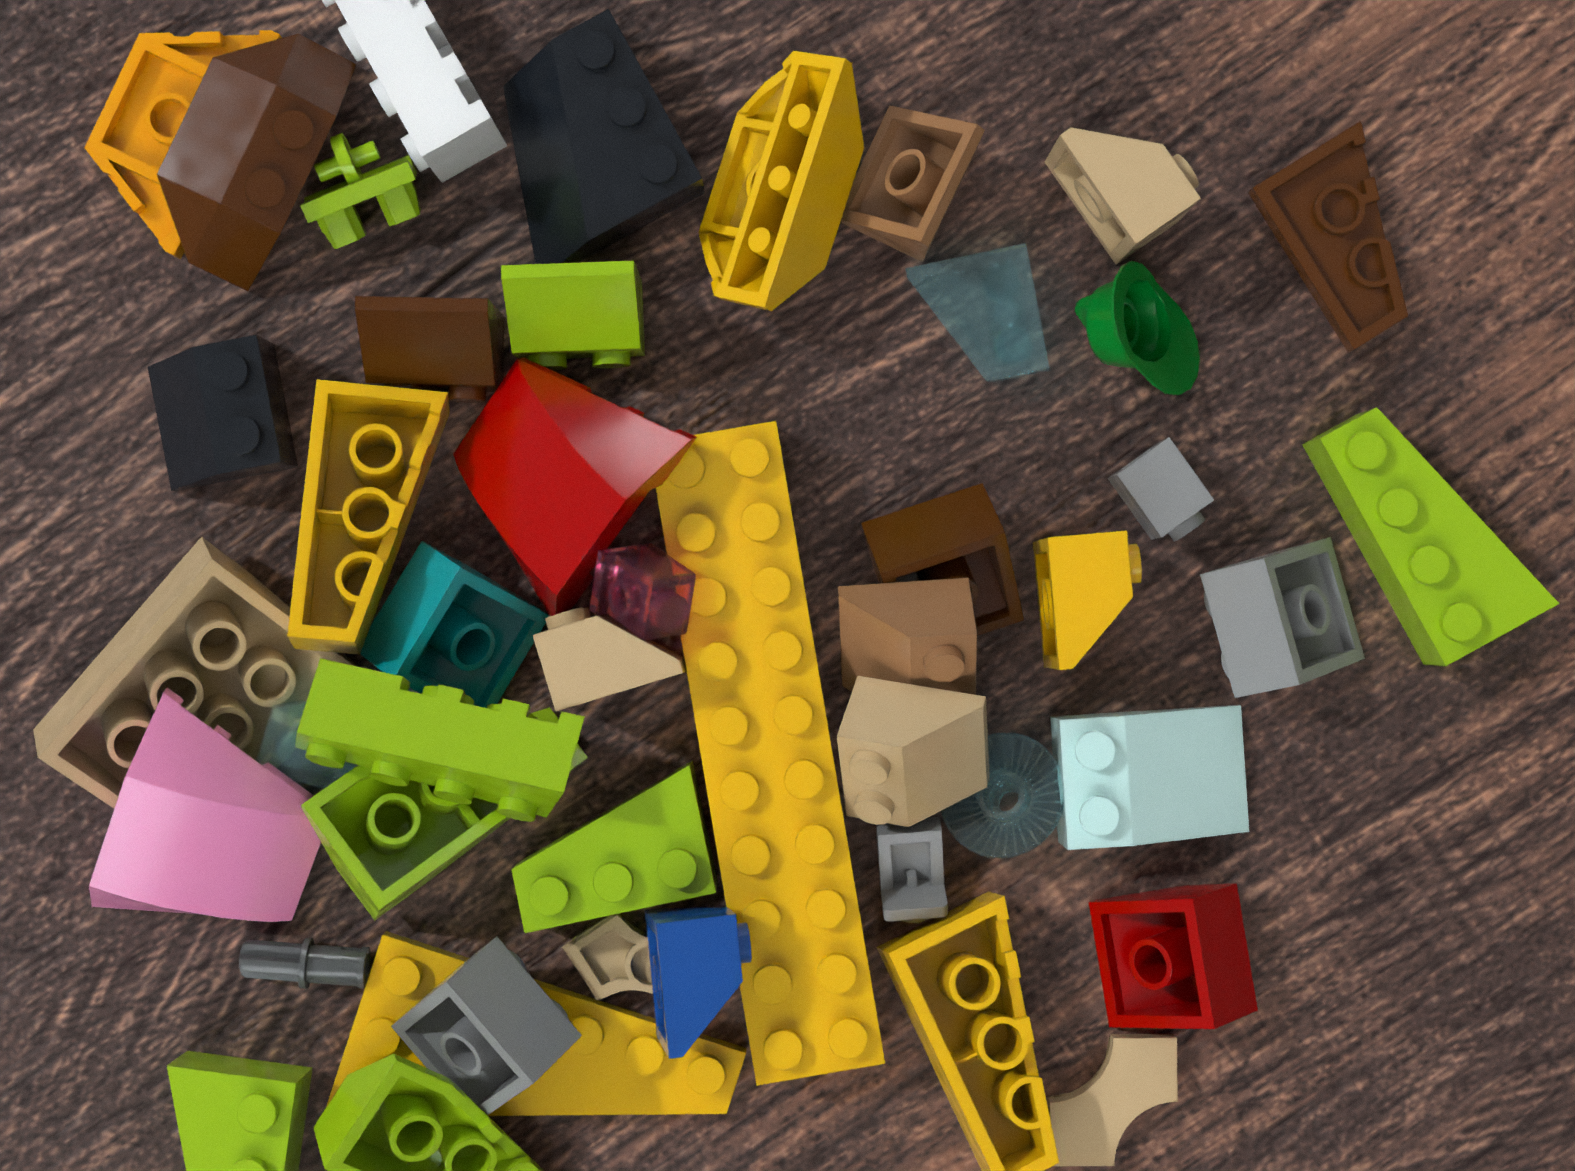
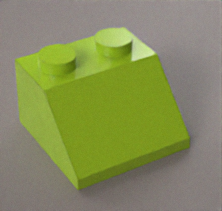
(575, 312)

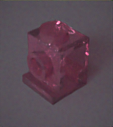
(643, 590)

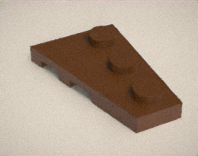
(1334, 236)

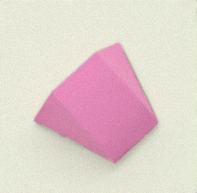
(204, 828)

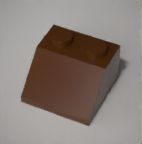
(432, 344)
(950, 540)

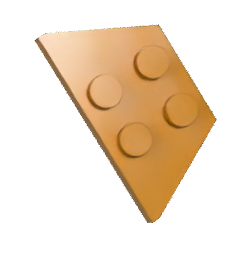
(147, 113)

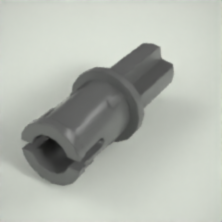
(305, 963)

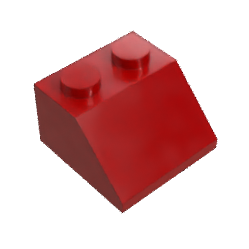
(1174, 957)

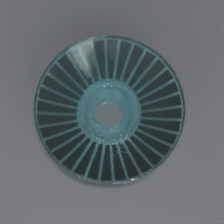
(1019, 767)

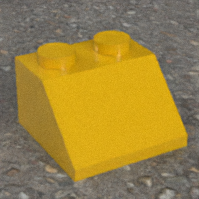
(1081, 590)

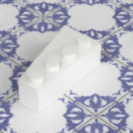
(420, 83)

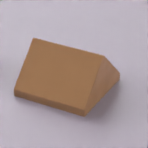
(910, 178)

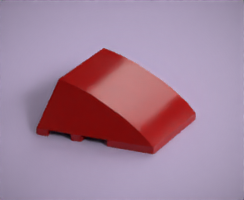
(562, 474)

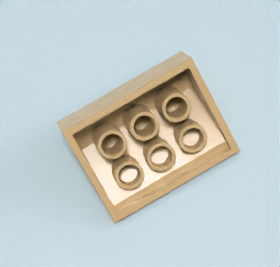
(207, 638)

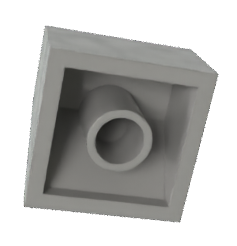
(1282, 618)
(488, 1028)

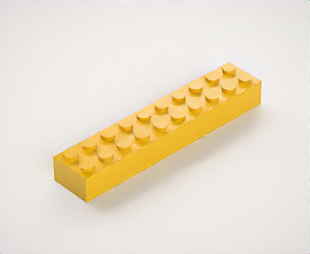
(769, 758)

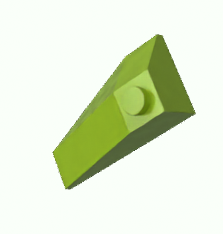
(398, 837)
(411, 1120)

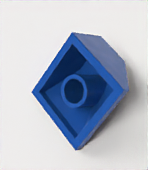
(693, 969)

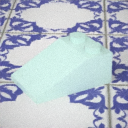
(1150, 776)

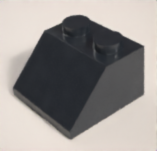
(222, 413)

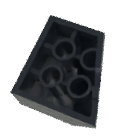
(593, 144)

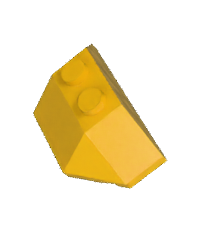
(783, 182)

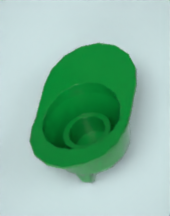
(1142, 329)

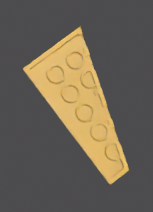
(607, 1071)

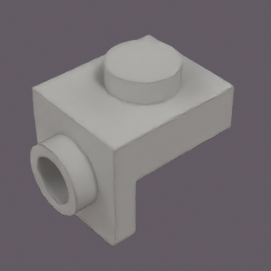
(911, 871)

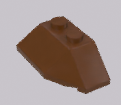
(250, 151)

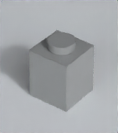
(1162, 491)

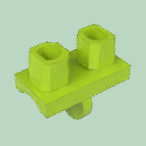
(335, 204)

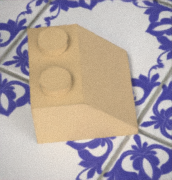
(1123, 187)
(598, 658)
(910, 750)

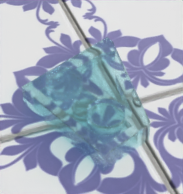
(988, 309)

